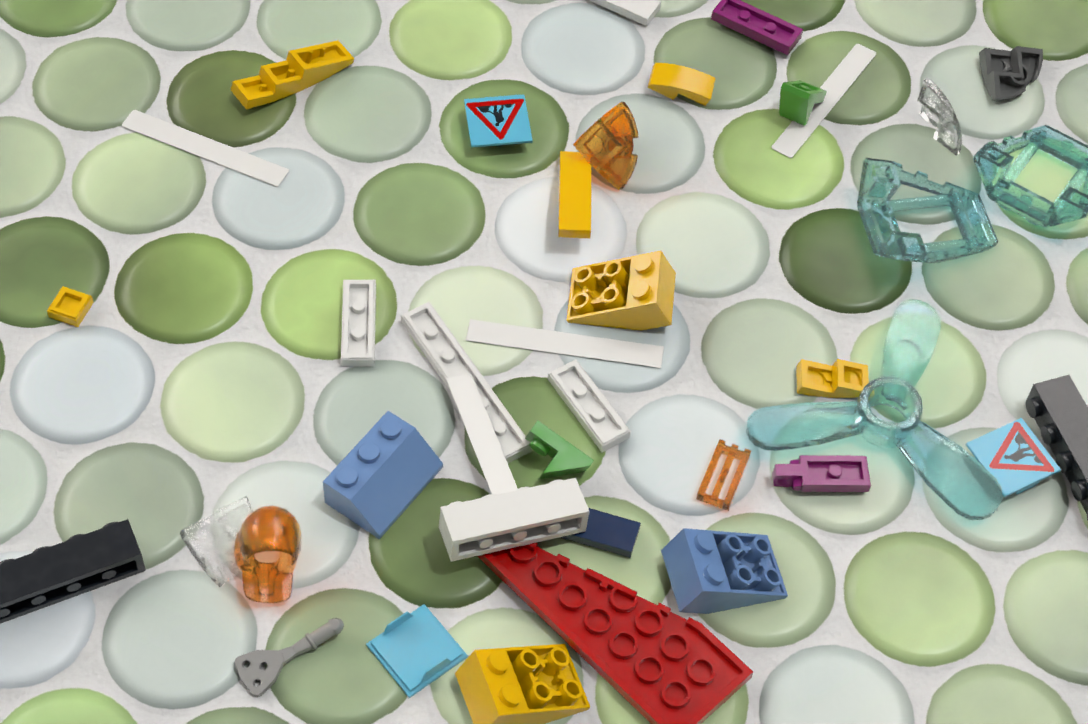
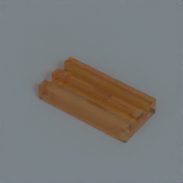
(731, 452)

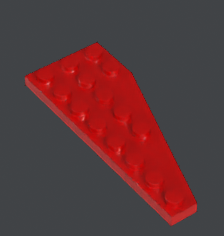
(648, 654)

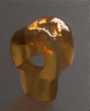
(268, 530)

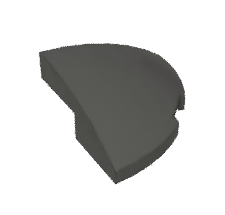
(1009, 72)

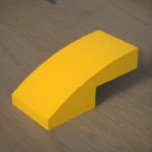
(677, 79)
(840, 380)

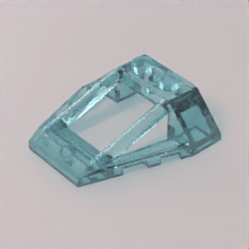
(998, 176)
(880, 182)

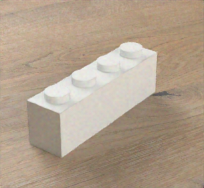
(513, 519)

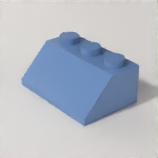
(382, 475)

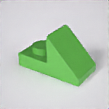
(798, 100)
(565, 456)

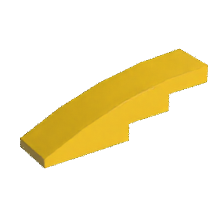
(298, 72)
(574, 196)

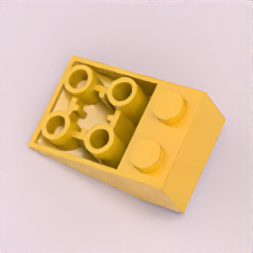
(623, 293)
(521, 685)

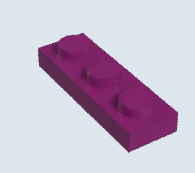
(757, 25)

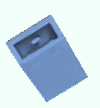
(721, 570)

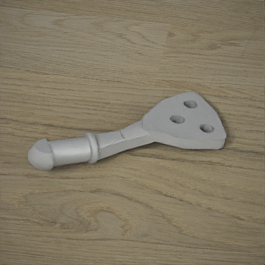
(278, 658)

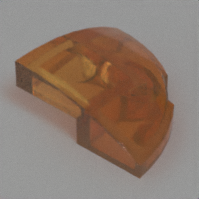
(610, 145)

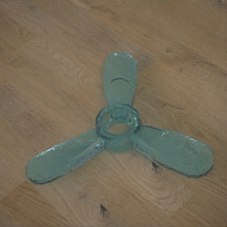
(938, 460)

